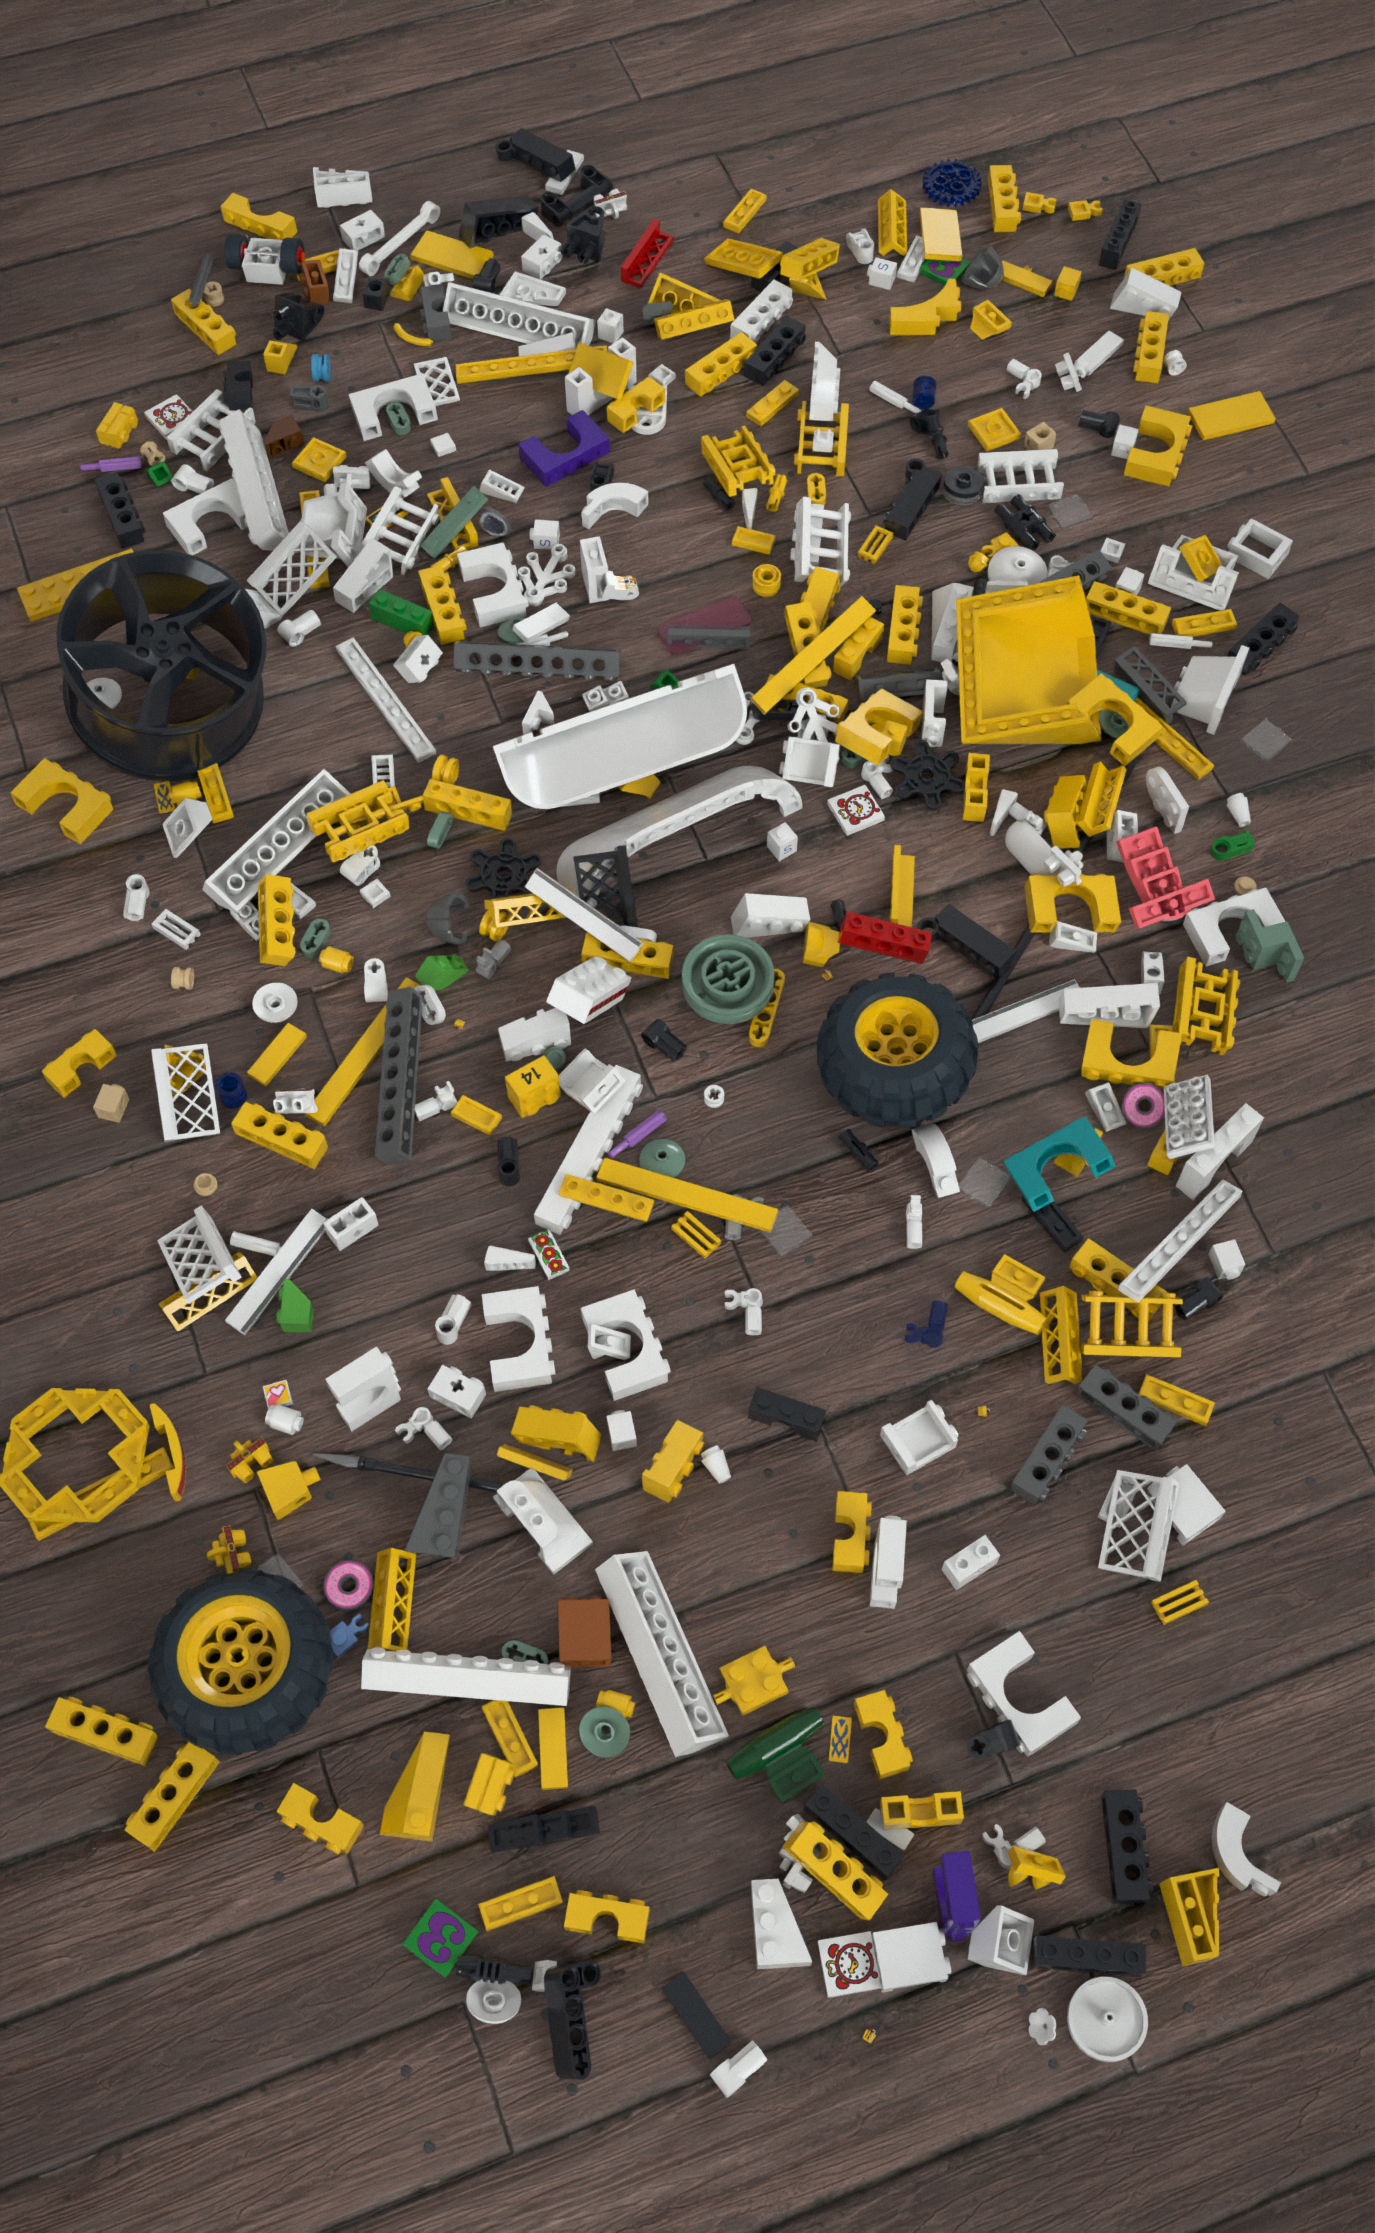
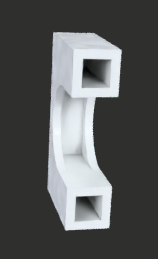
(580, 385)
(409, 390)
(182, 518)
(494, 562)
(1204, 928)
(1231, 1137)
(533, 1366)
(648, 1369)
(365, 1388)
(888, 1562)
(1032, 1729)

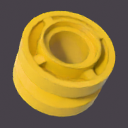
(766, 580)
(445, 769)
(486, 926)

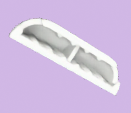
(1028, 848)

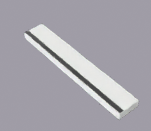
(584, 915)
(1020, 1012)
(279, 1268)

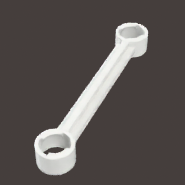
(370, 263)

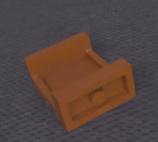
(584, 1632)

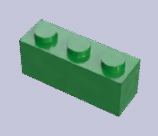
(400, 613)

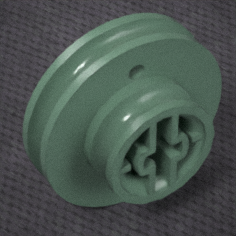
(731, 978)

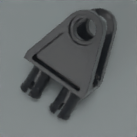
(585, 236)
(295, 318)

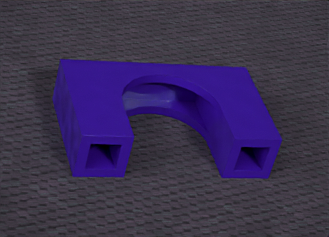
(551, 466)
(956, 1895)

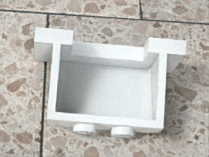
(338, 522)
(1174, 575)
(1208, 686)
(544, 1518)

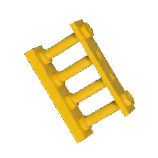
(838, 447)
(1118, 1345)

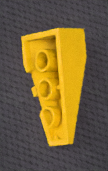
(679, 294)
(416, 1797)

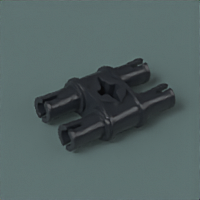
(1024, 522)

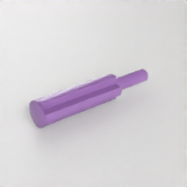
(114, 464)
(640, 1132)

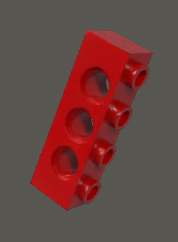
(884, 937)

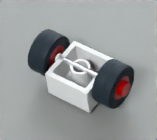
(264, 258)

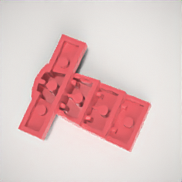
(1158, 881)

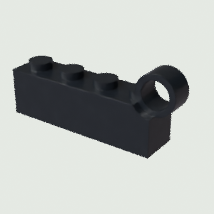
(537, 154)
(913, 499)
(971, 940)

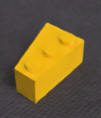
(820, 593)
(556, 1430)
(1192, 1913)

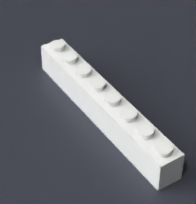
(587, 1152)
(466, 1676)

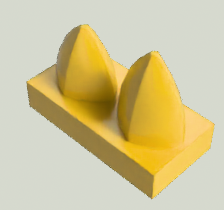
(1041, 1867)

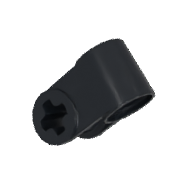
(927, 422)
(601, 475)
(997, 1739)

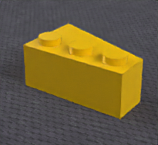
(1064, 811)
(673, 1461)

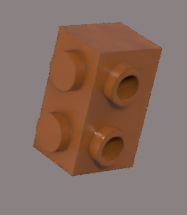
(315, 282)

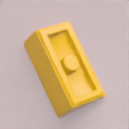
(408, 285)

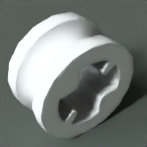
(717, 1090)

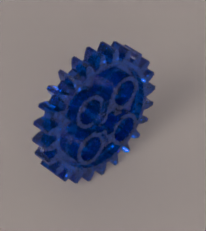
(952, 182)

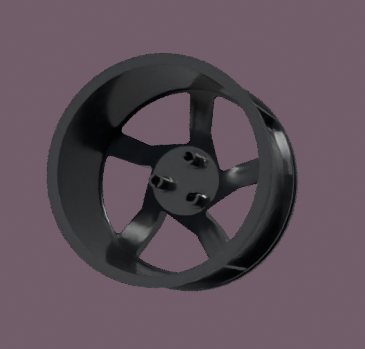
(162, 654)

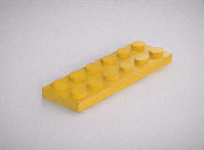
(50, 593)

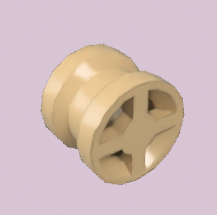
(213, 294)
(182, 978)

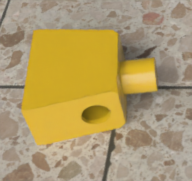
(287, 1487)

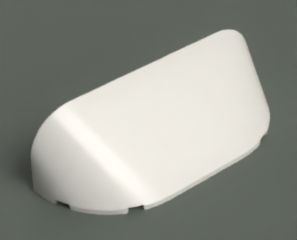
(625, 740)
(673, 815)

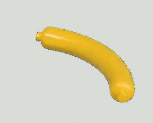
(411, 339)

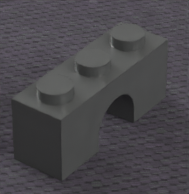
(437, 321)

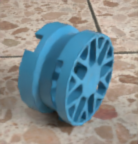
(321, 368)

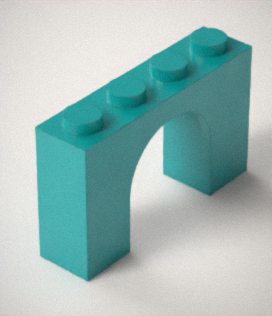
(1075, 1139)

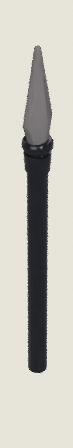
(375, 1465)

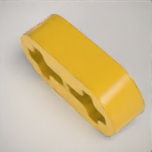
(820, 490)

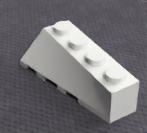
(824, 385)
(945, 619)

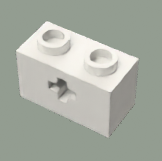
(362, 230)
(541, 257)
(418, 659)
(1123, 825)
(351, 1224)
(462, 1401)
(970, 1562)

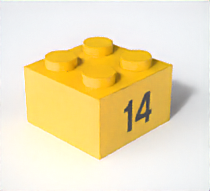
(533, 1087)

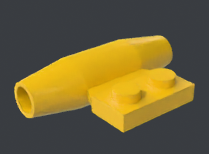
(1006, 1293)

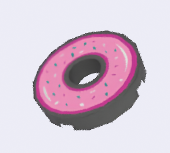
(1130, 1105)
(348, 1571)

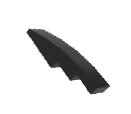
(543, 1829)

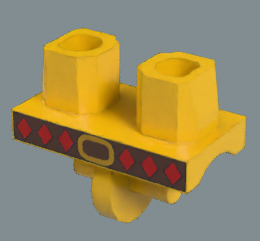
(245, 1456)
(228, 1541)

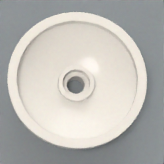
(1005, 566)

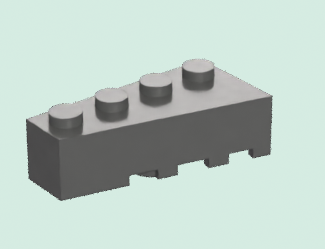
(443, 1513)

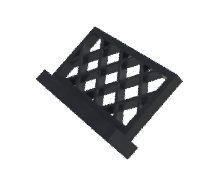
(624, 884)

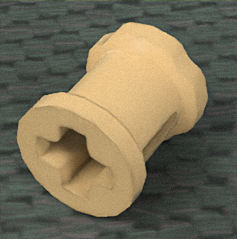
(151, 455)

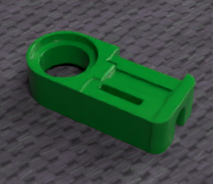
(1234, 845)

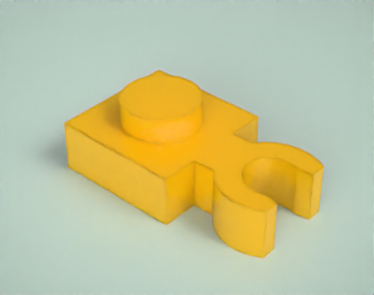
(1036, 202)
(1082, 210)
(997, 544)

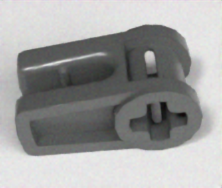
(309, 397)

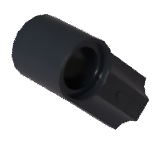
(487, 277)
(1104, 423)
(659, 1036)
(508, 1160)
(1202, 1295)

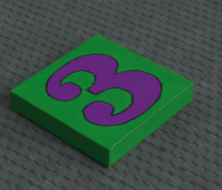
(943, 270)
(440, 1938)

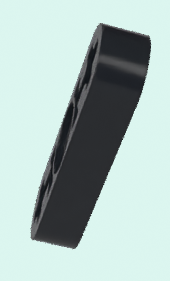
(786, 715)

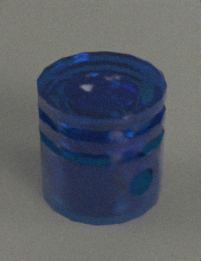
(924, 390)
(231, 1090)

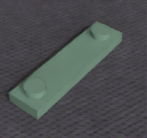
(454, 522)

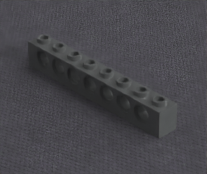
(610, 657)
(399, 1076)

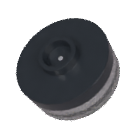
(962, 486)

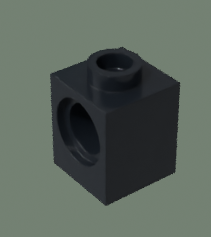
(375, 294)

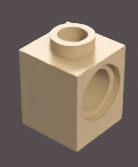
(1040, 438)
(111, 1102)

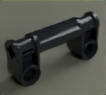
(592, 184)

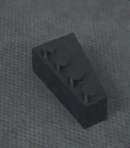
(493, 218)

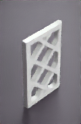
(431, 365)

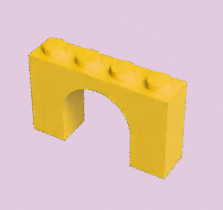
(1159, 467)
(1142, 727)
(866, 741)
(50, 779)
(1096, 891)
(1102, 1065)

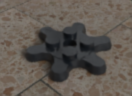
(926, 762)
(507, 860)

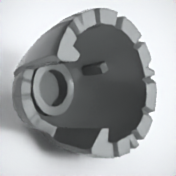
(984, 270)
(439, 917)

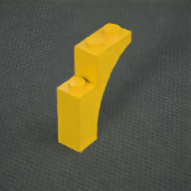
(926, 316)

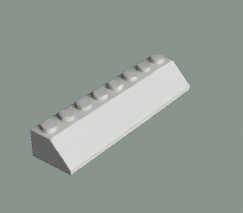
(512, 317)
(254, 481)
(272, 845)
(661, 1653)

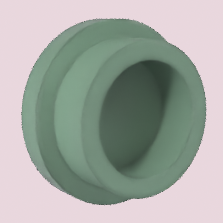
(556, 1057)

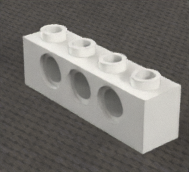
(763, 311)

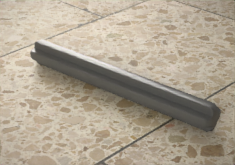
(201, 279)

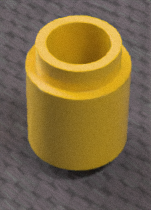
(184, 790)
(336, 960)
(617, 1701)

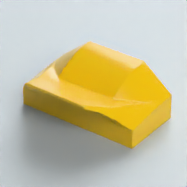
(988, 320)
(819, 944)

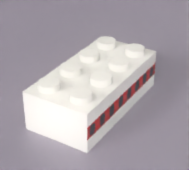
(589, 989)

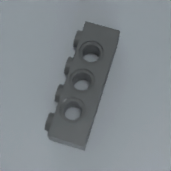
(1089, 568)
(1131, 1420)
(1064, 1422)

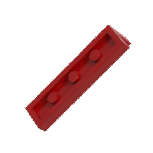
(639, 255)

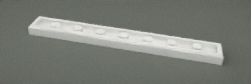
(386, 700)
(1179, 1241)

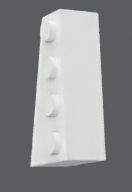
(1122, 1004)

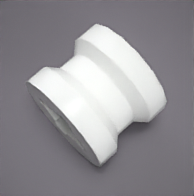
(1174, 362)

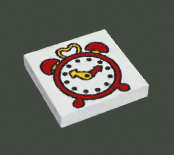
(168, 415)
(855, 810)
(849, 1964)

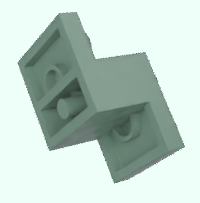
(1269, 946)

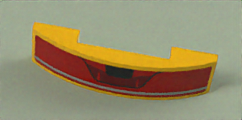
(175, 1477)

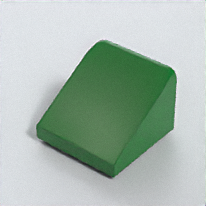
(159, 474)
(664, 679)

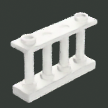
(193, 426)
(1020, 461)
(387, 515)
(804, 549)

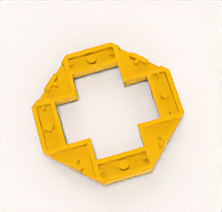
(65, 1504)

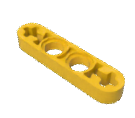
(771, 1010)

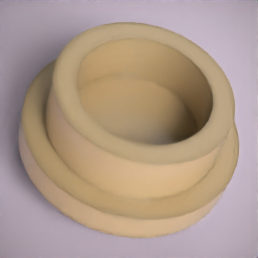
(1244, 885)
(205, 1184)

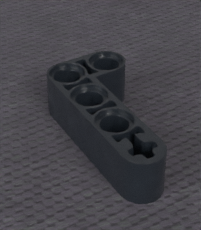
(567, 2016)

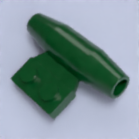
(780, 1752)

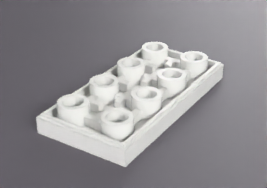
(1188, 1117)

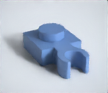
(344, 1637)

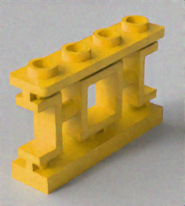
(720, 456)
(351, 808)
(1187, 1005)

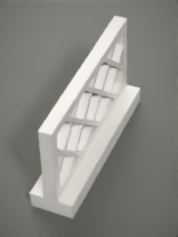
(283, 554)
(165, 1098)
(217, 1250)
(1159, 1530)

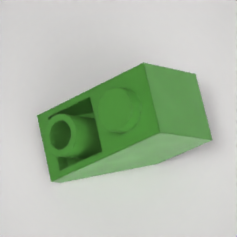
(441, 971)
(296, 1309)

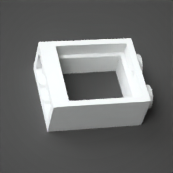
(1253, 560)

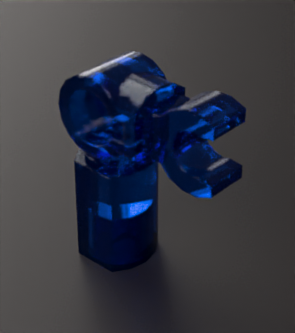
(933, 1335)

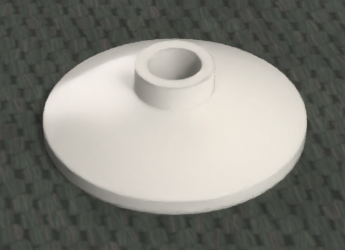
(106, 690)
(272, 995)
(493, 2001)

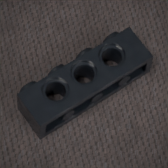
(1120, 234)
(774, 351)
(119, 509)
(1265, 636)
(853, 1832)
(1125, 1890)
(1088, 1956)

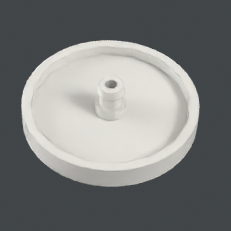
(1107, 2019)

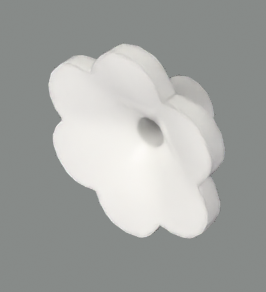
(1042, 2026)

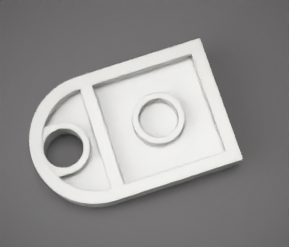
(656, 419)
(1167, 798)

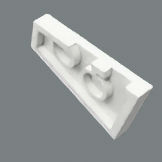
(533, 290)

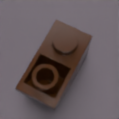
(283, 437)

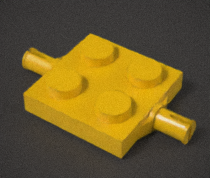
(753, 1680)

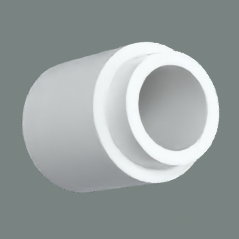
(284, 1419)

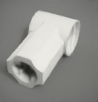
(187, 478)
(294, 631)
(135, 898)
(452, 1318)
(734, 2071)

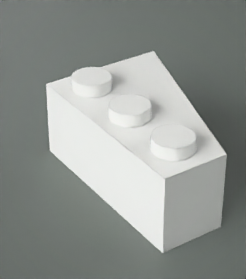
(364, 576)

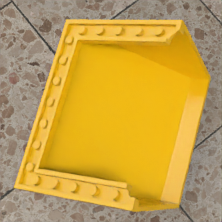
(1023, 661)

